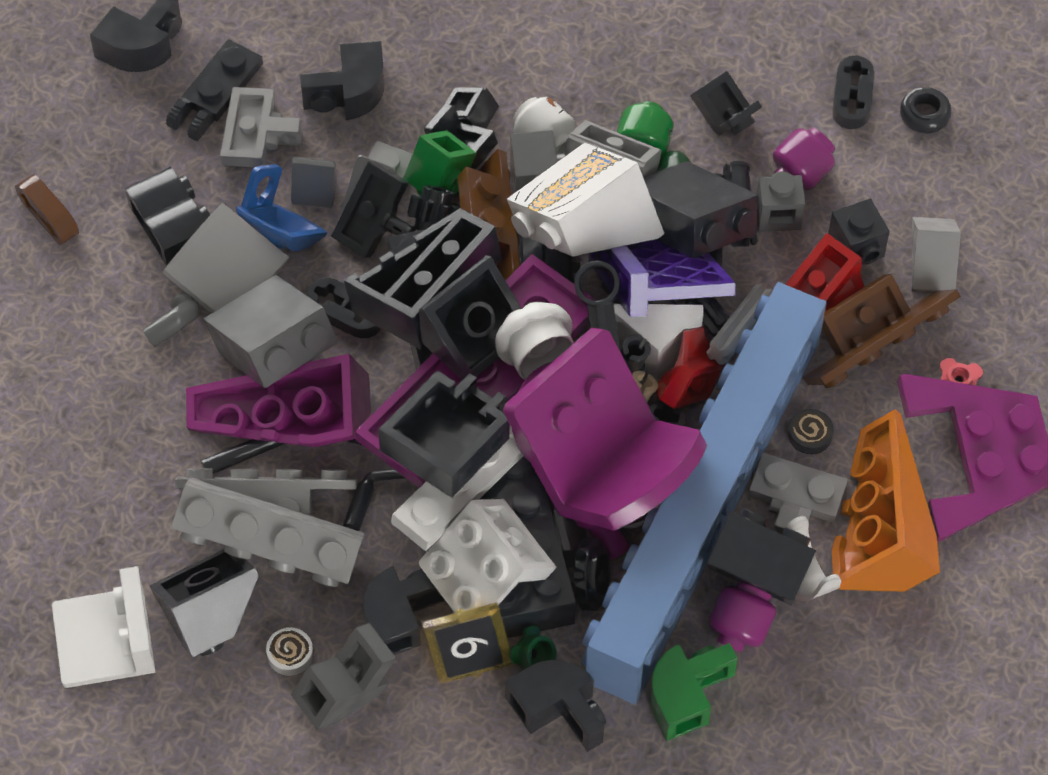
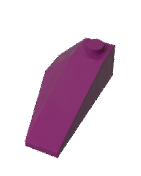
(308, 407)

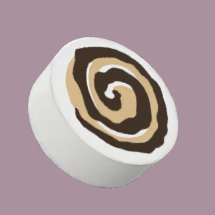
(289, 651)

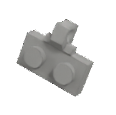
(255, 128)
(797, 490)

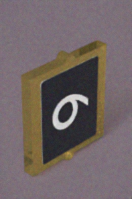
(467, 642)

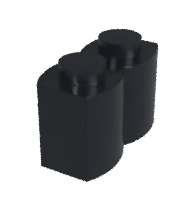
(166, 211)

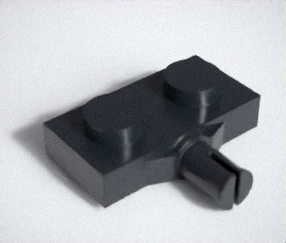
(372, 210)

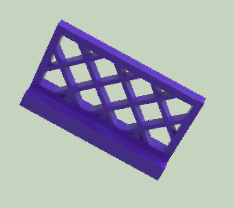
(659, 272)

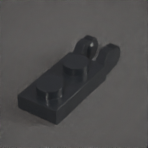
(213, 88)

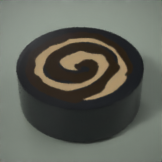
(810, 431)

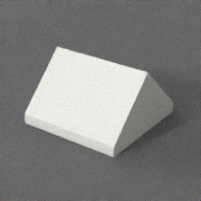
(663, 331)

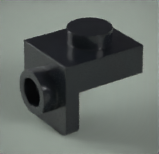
(725, 105)
(477, 138)

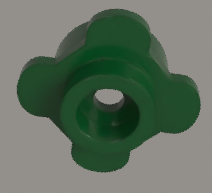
(540, 646)

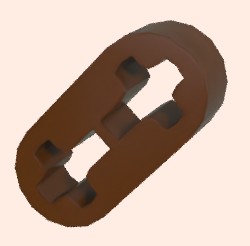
(47, 209)

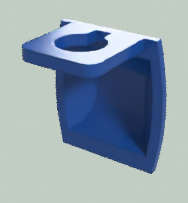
(275, 222)

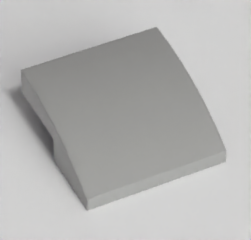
(224, 260)

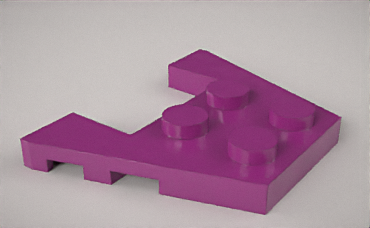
(998, 441)

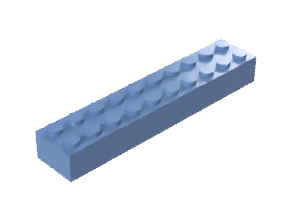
(689, 521)

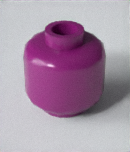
(805, 154)
(742, 616)

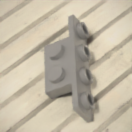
(286, 490)

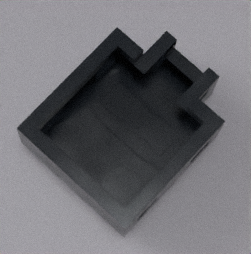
(446, 431)

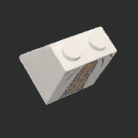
(586, 204)

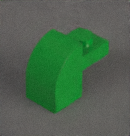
(678, 685)

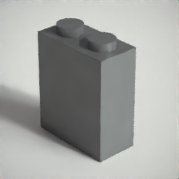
(271, 331)

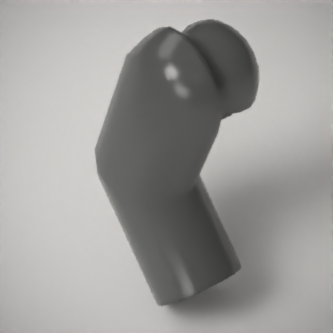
(183, 313)

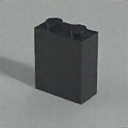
(700, 209)

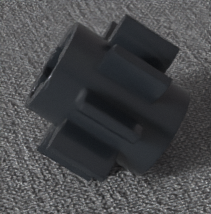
(431, 206)

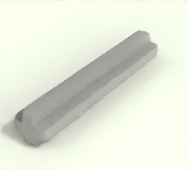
(725, 342)

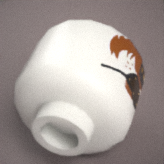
(544, 115)

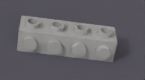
(268, 531)

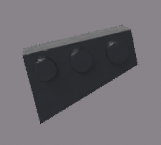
(408, 280)

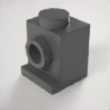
(780, 193)

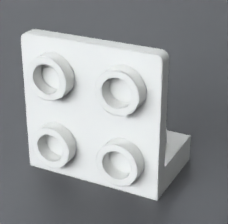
(484, 556)
(104, 634)

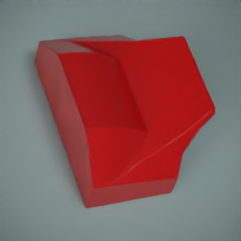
(829, 272)
(693, 374)

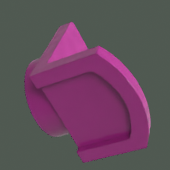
(597, 437)

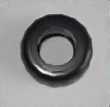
(925, 123)

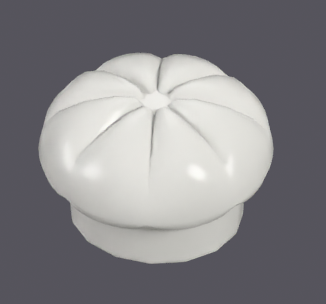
(534, 336)

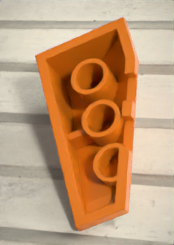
(890, 525)

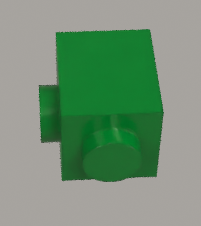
(438, 161)

